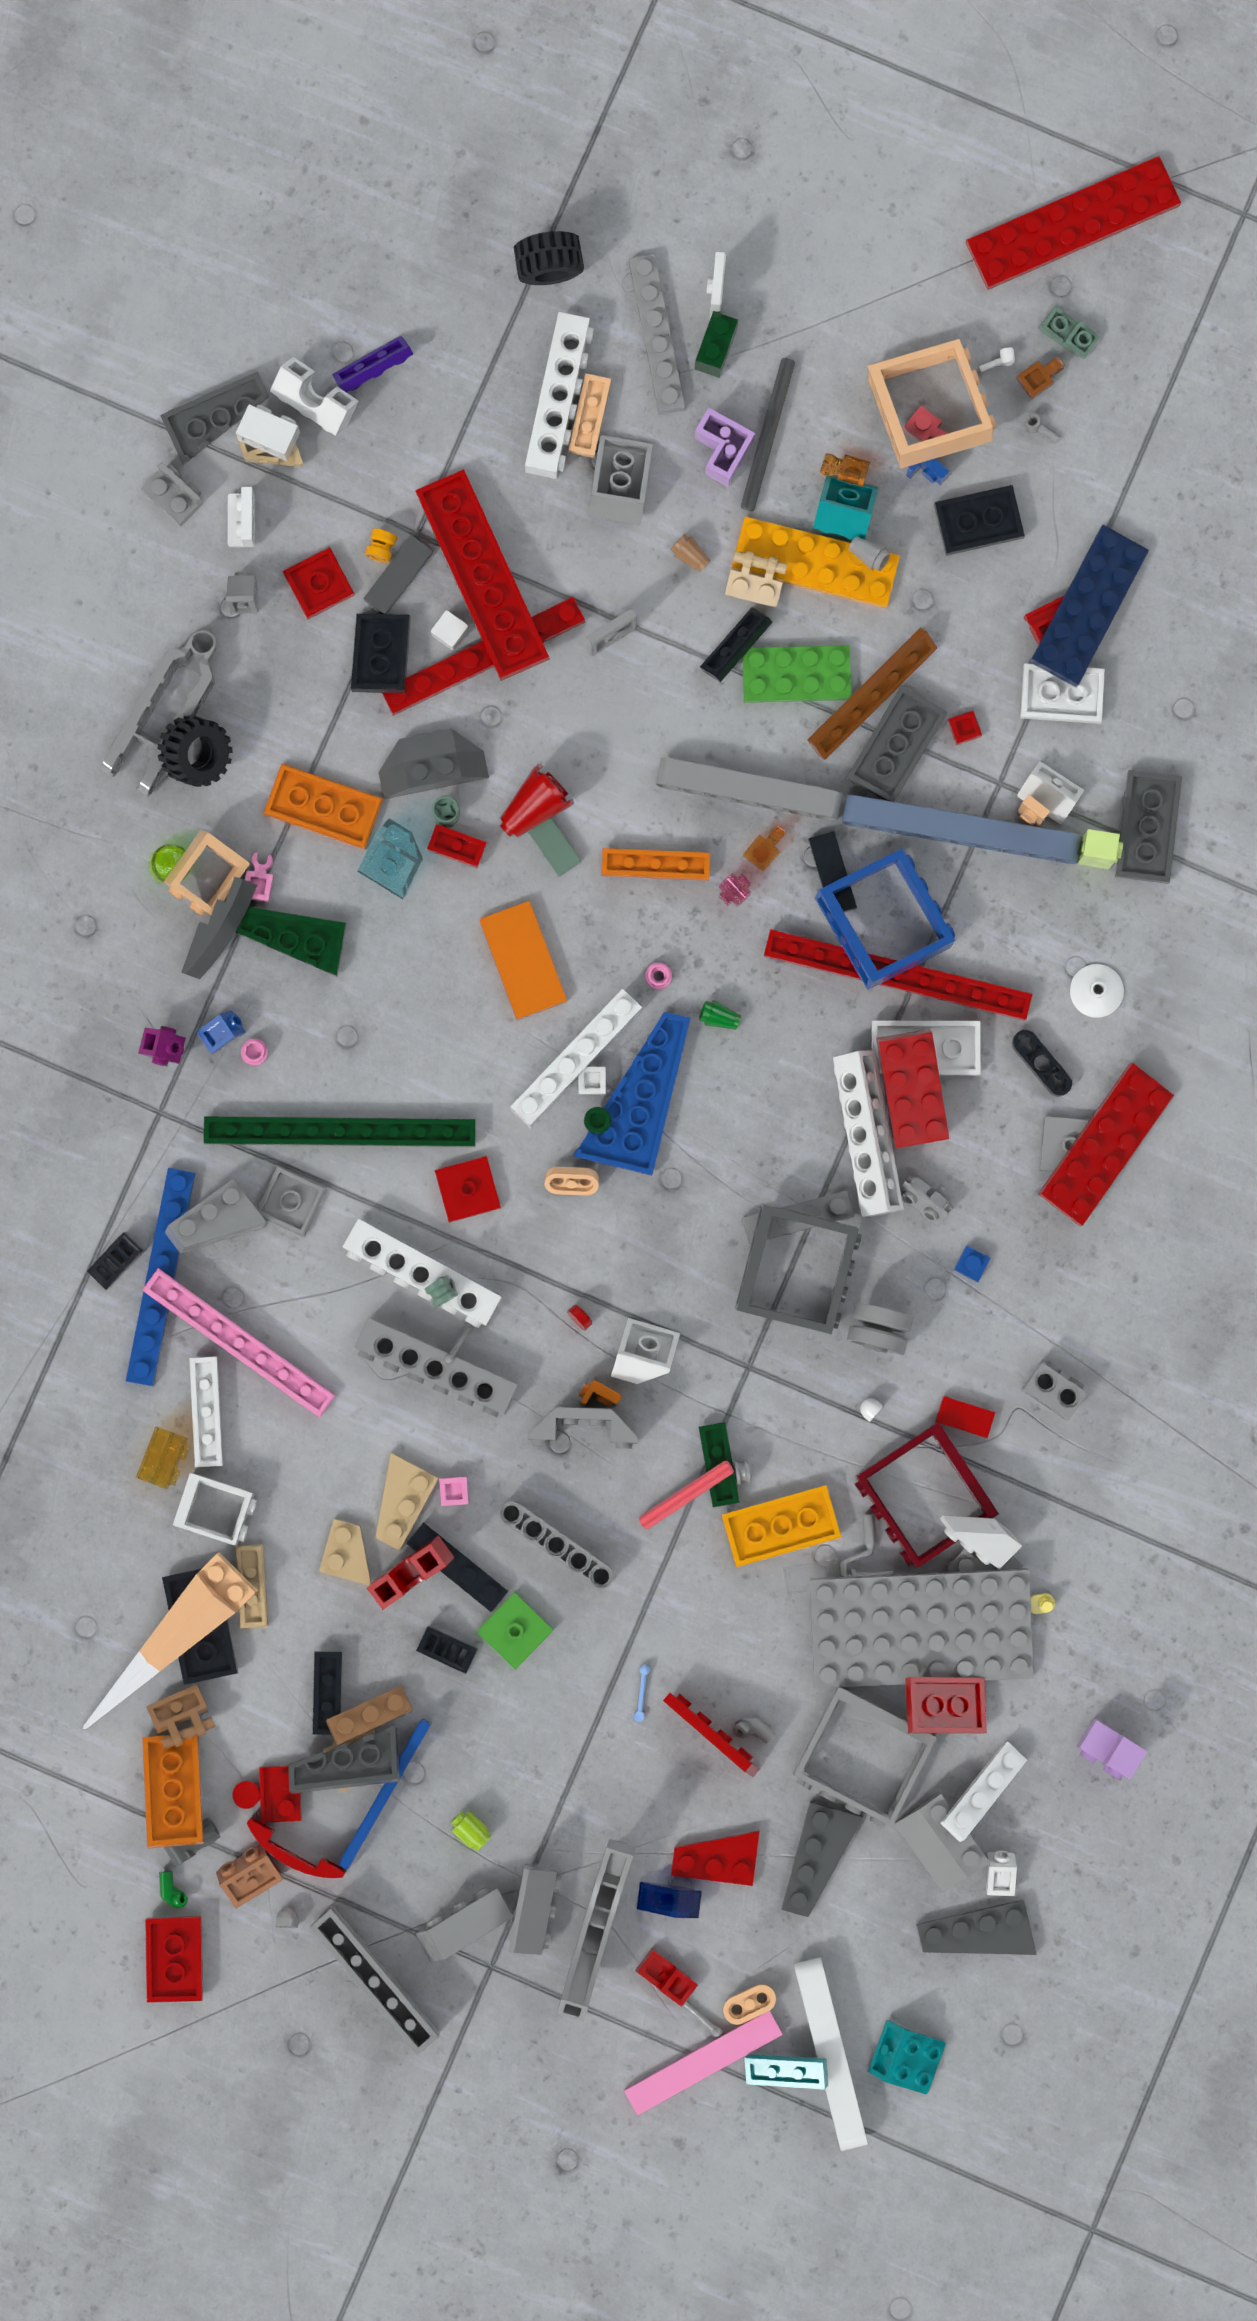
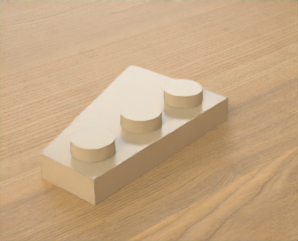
(403, 1500)

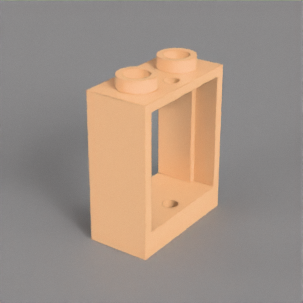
(203, 840)

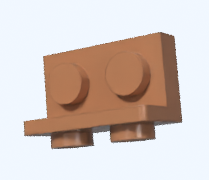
(248, 1876)

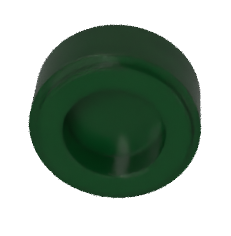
(597, 1120)

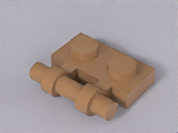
(177, 1709)

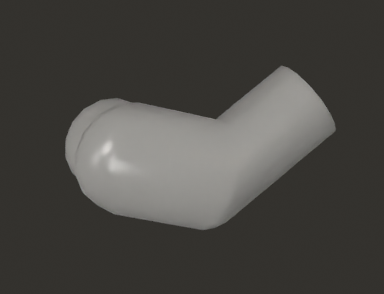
(752, 1726)

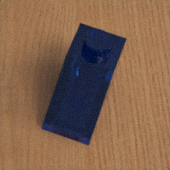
(669, 1900)

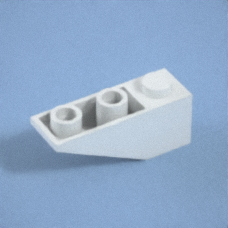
(983, 1535)

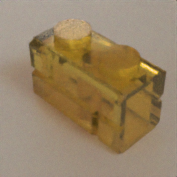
(163, 1457)

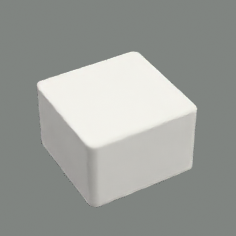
(449, 630)

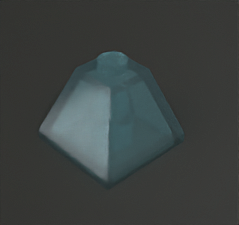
(392, 858)

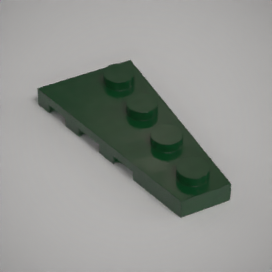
(298, 936)

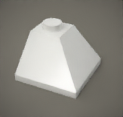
(644, 1352)

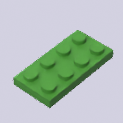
(797, 674)

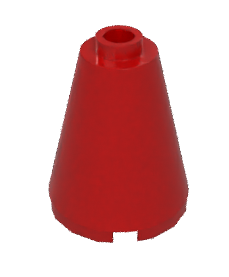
(534, 803)

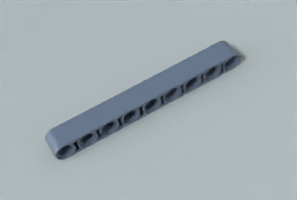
(962, 829)

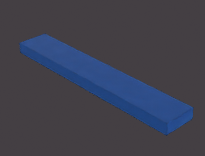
(383, 1795)

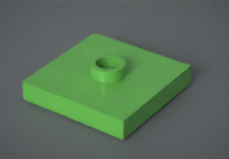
(515, 1630)

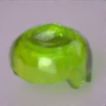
(164, 860)

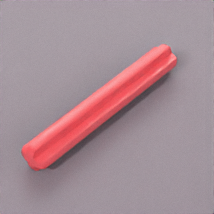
(686, 1494)

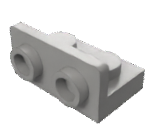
(172, 494)

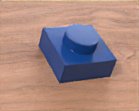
(972, 1264)

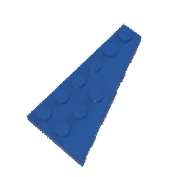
(641, 1102)

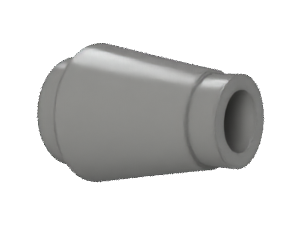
(870, 553)

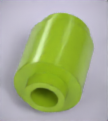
(470, 1830)

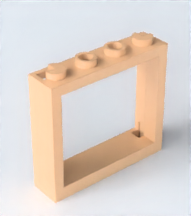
(939, 446)

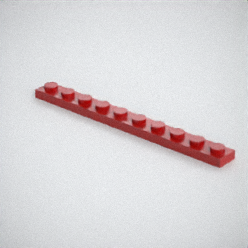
(916, 980)

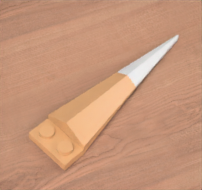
(204, 1605)

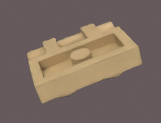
(755, 586)

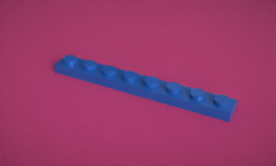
(164, 1256)

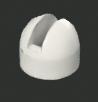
(870, 1408)

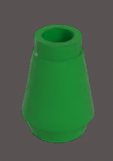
(717, 1015)

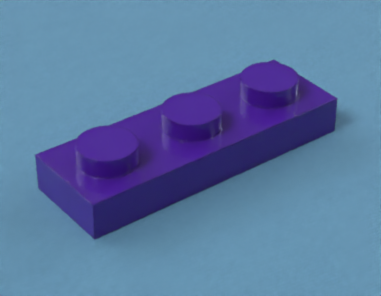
(373, 364)

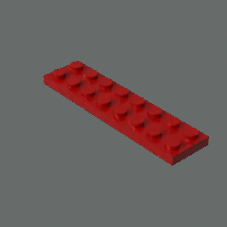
(1073, 222)
(482, 575)

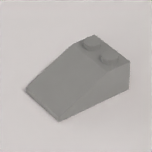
(620, 480)

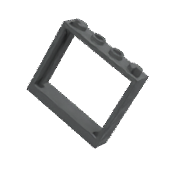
(754, 1258)

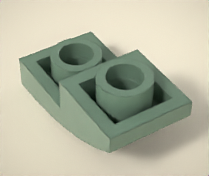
(1069, 333)

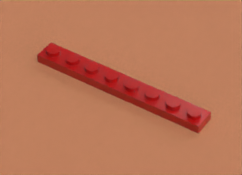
(476, 659)

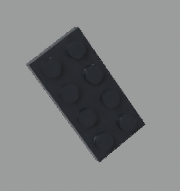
(214, 1653)

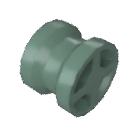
(441, 1291)

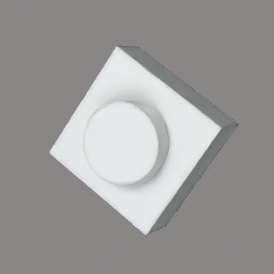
(592, 1081)

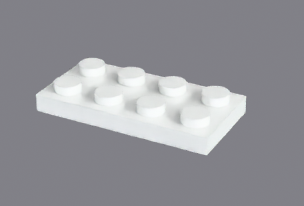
(954, 1042)

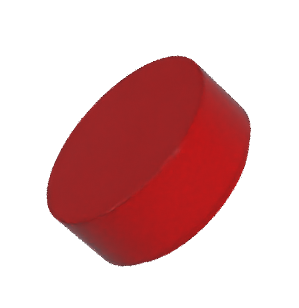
(579, 1317)
(246, 1794)

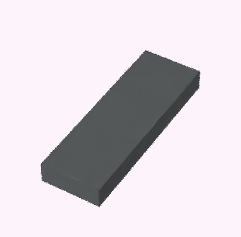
(398, 575)

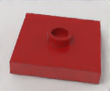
(467, 1189)

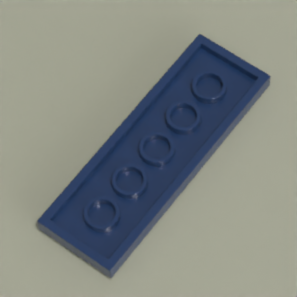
(1089, 606)

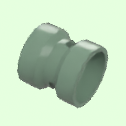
(444, 807)

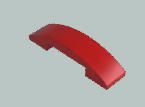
(263, 1834)

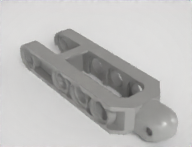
(194, 656)

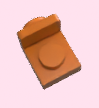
(604, 1394)

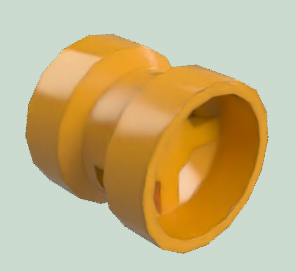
(380, 545)

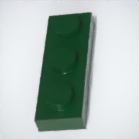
(715, 1451)

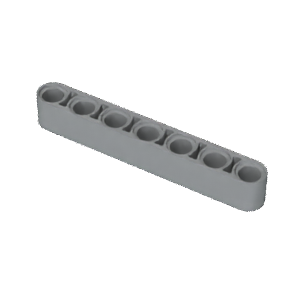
(749, 789)

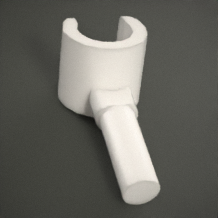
(1006, 358)

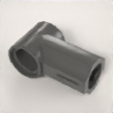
(180, 1854)

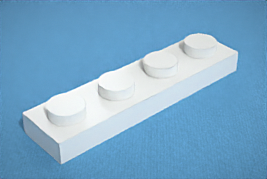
(206, 1412)
(983, 1791)

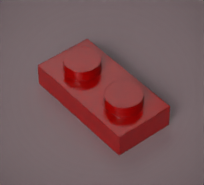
(456, 846)

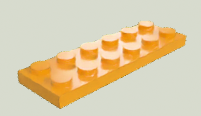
(817, 562)

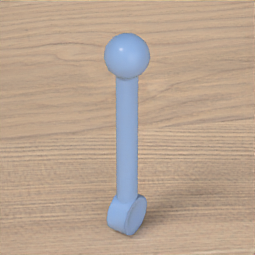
(639, 1714)

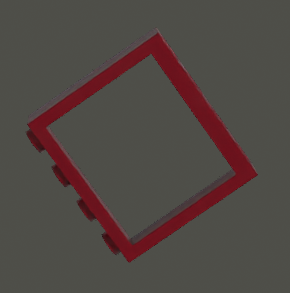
(961, 1468)

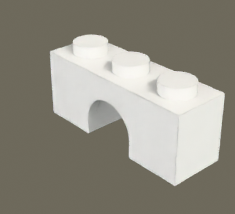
(295, 388)

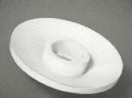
(1095, 1004)

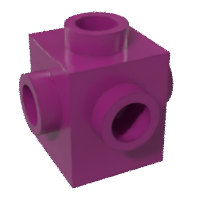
(162, 1045)

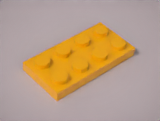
(781, 1526)

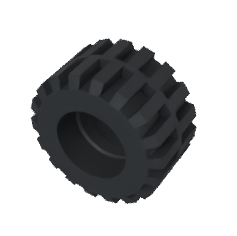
(548, 258)
(212, 758)

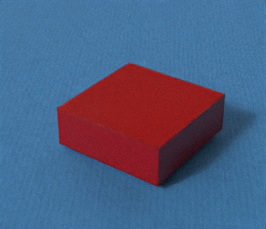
(964, 727)

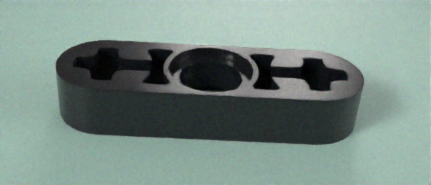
(1035, 1042)

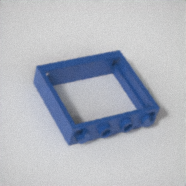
(850, 941)

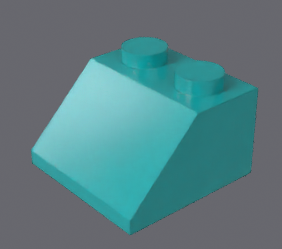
(845, 508)

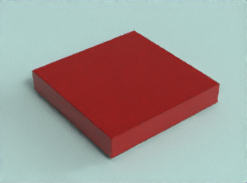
(318, 583)

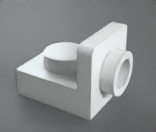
(1001, 1873)

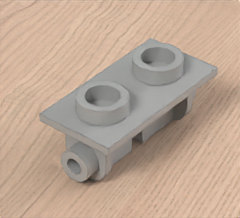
(933, 1208)

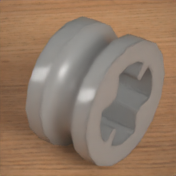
(742, 1472)

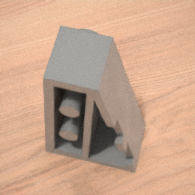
(215, 1219)
(464, 1924)

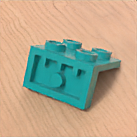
(906, 2058)

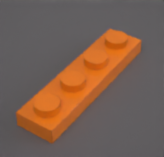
(655, 864)

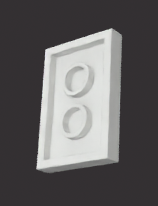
(1056, 700)

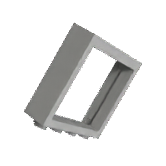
(854, 1804)

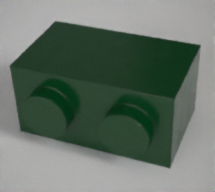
(716, 344)

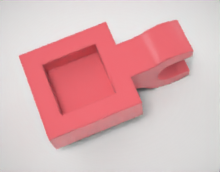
(924, 425)

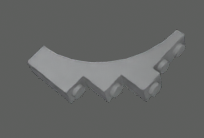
(595, 1929)

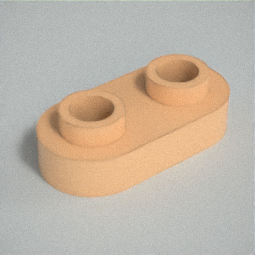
(571, 1181)
(750, 2005)

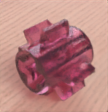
(735, 889)

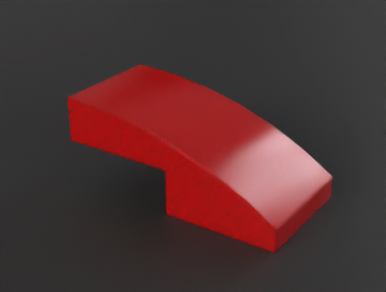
(666, 1977)

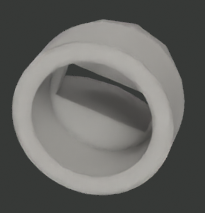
(287, 1919)

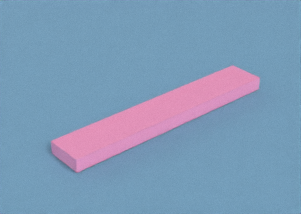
(702, 2062)

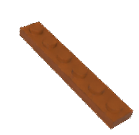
(872, 694)

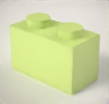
(1100, 849)

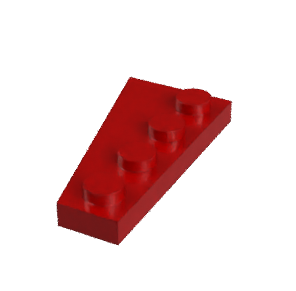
(718, 1739)

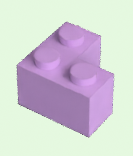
(730, 445)
(1111, 1749)

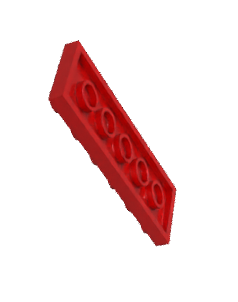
(1105, 1144)

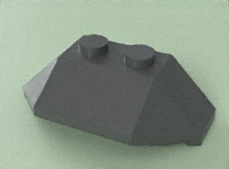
(431, 763)

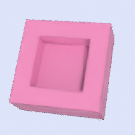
(454, 1491)

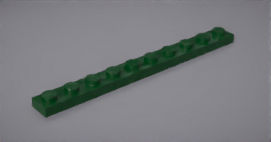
(339, 1131)

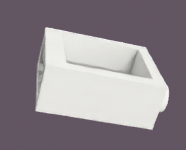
(188, 1500)

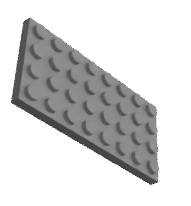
(921, 1626)

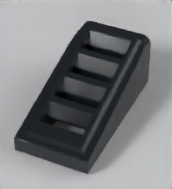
(115, 1246)
(429, 1632)

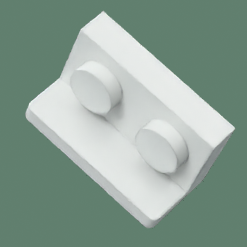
(241, 518)

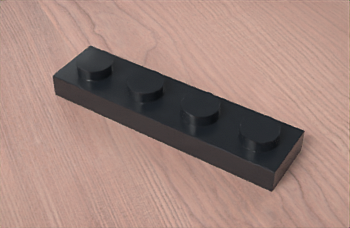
(463, 1571)

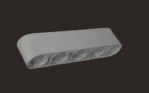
(543, 1539)

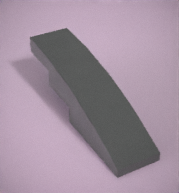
(213, 938)

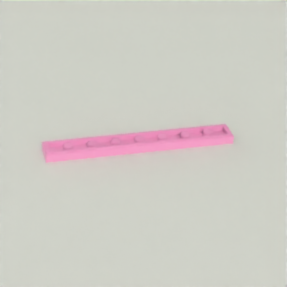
(238, 1342)

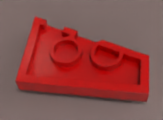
(718, 1860)

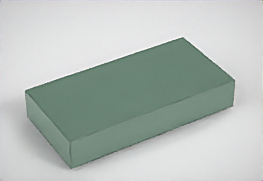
(554, 847)

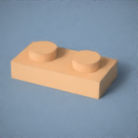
(1032, 812)

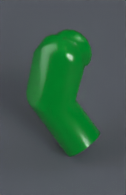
(169, 1892)

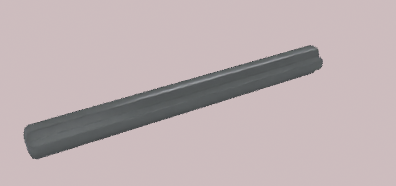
(767, 434)

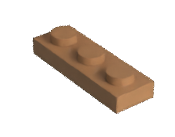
(369, 1715)

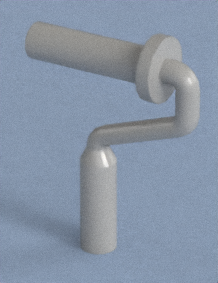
(870, 1541)

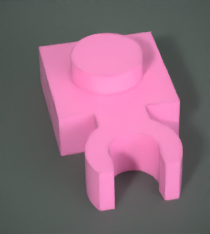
(261, 879)

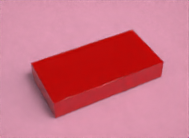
(965, 1417)

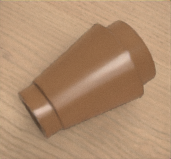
(690, 553)

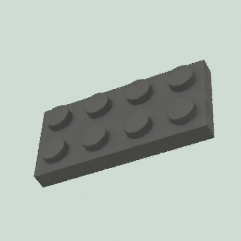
(896, 744)
(1148, 826)

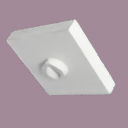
(715, 284)

